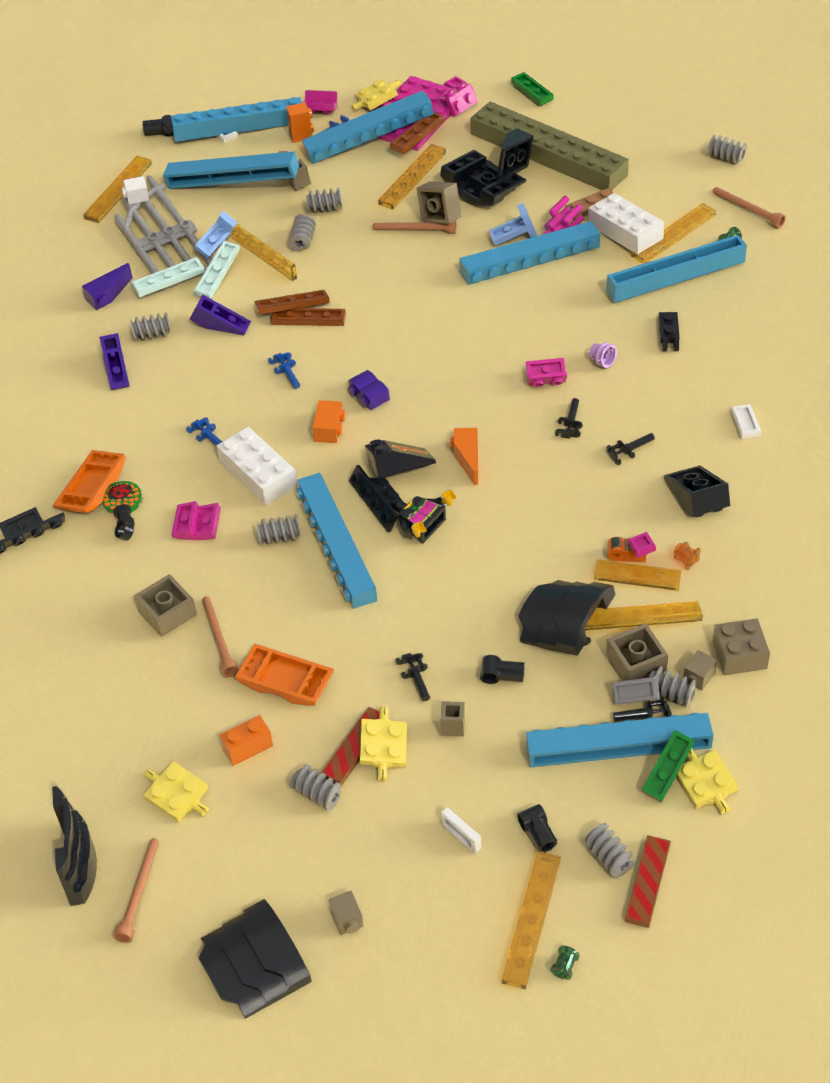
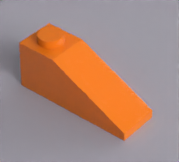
(466, 450)

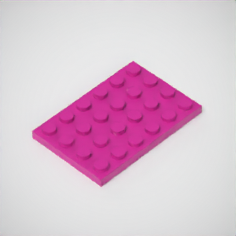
(433, 91)

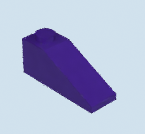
(107, 287)
(218, 317)
(114, 361)

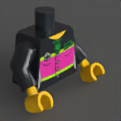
(423, 515)

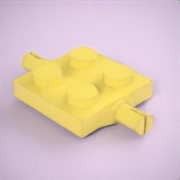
(376, 94)
(383, 743)
(707, 780)
(176, 791)

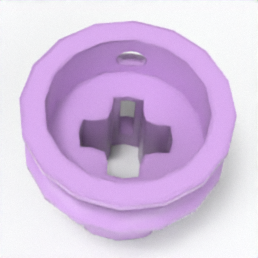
(603, 354)

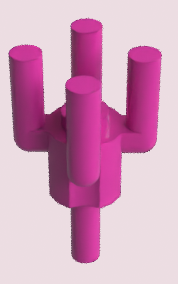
(562, 219)

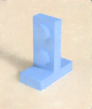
(513, 227)
(216, 235)

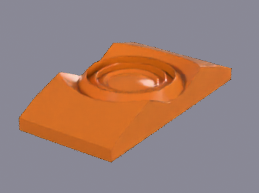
(91, 481)
(284, 675)

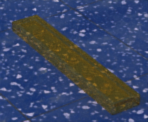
(411, 176)
(114, 193)
(677, 231)
(264, 252)
(642, 614)
(531, 920)

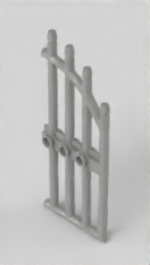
(168, 234)

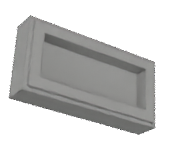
(636, 690)

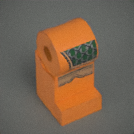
(620, 551)

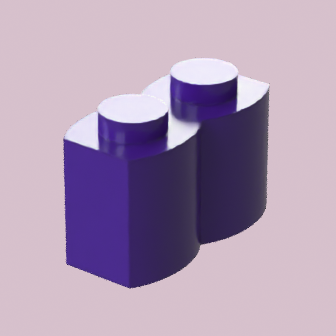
(368, 390)

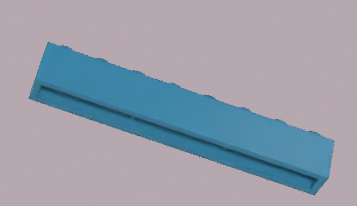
(231, 119)
(367, 127)
(231, 170)
(529, 252)
(676, 268)
(336, 541)
(614, 739)

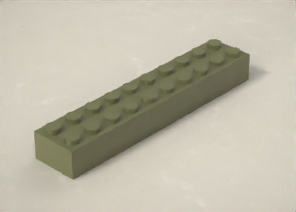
(553, 147)

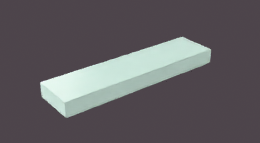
(217, 269)
(168, 277)

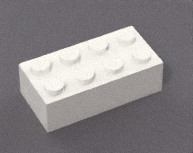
(626, 223)
(257, 465)

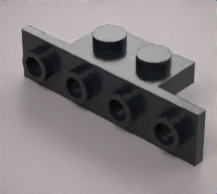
(377, 495)
(26, 525)

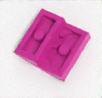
(196, 521)

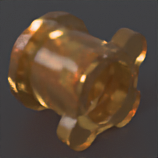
(686, 554)

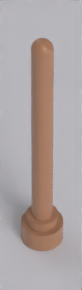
(776, 219)
(451, 227)
(228, 666)
(124, 931)

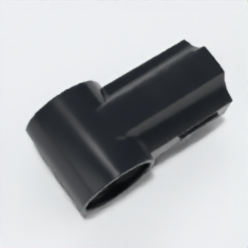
(158, 126)
(495, 669)
(535, 823)

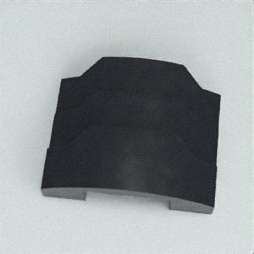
(477, 179)
(559, 612)
(77, 859)
(253, 960)

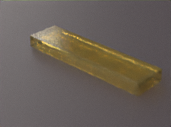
(637, 575)

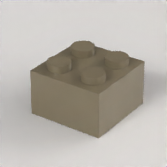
(439, 202)
(165, 605)
(741, 646)
(636, 653)

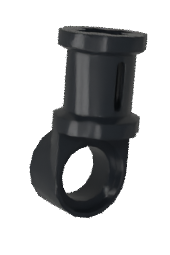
(125, 523)

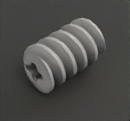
(726, 150)
(323, 200)
(302, 232)
(150, 326)
(278, 529)
(674, 688)
(316, 787)
(608, 850)

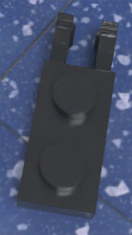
(669, 330)

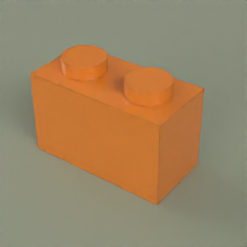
(299, 122)
(328, 421)
(246, 740)

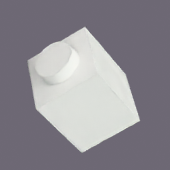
(135, 190)

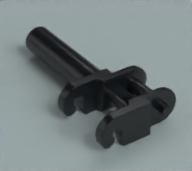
(570, 422)
(627, 448)
(415, 672)
(646, 712)

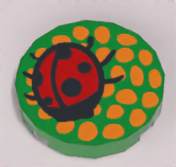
(122, 493)

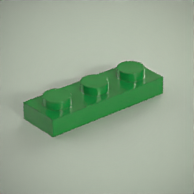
(532, 88)
(668, 766)

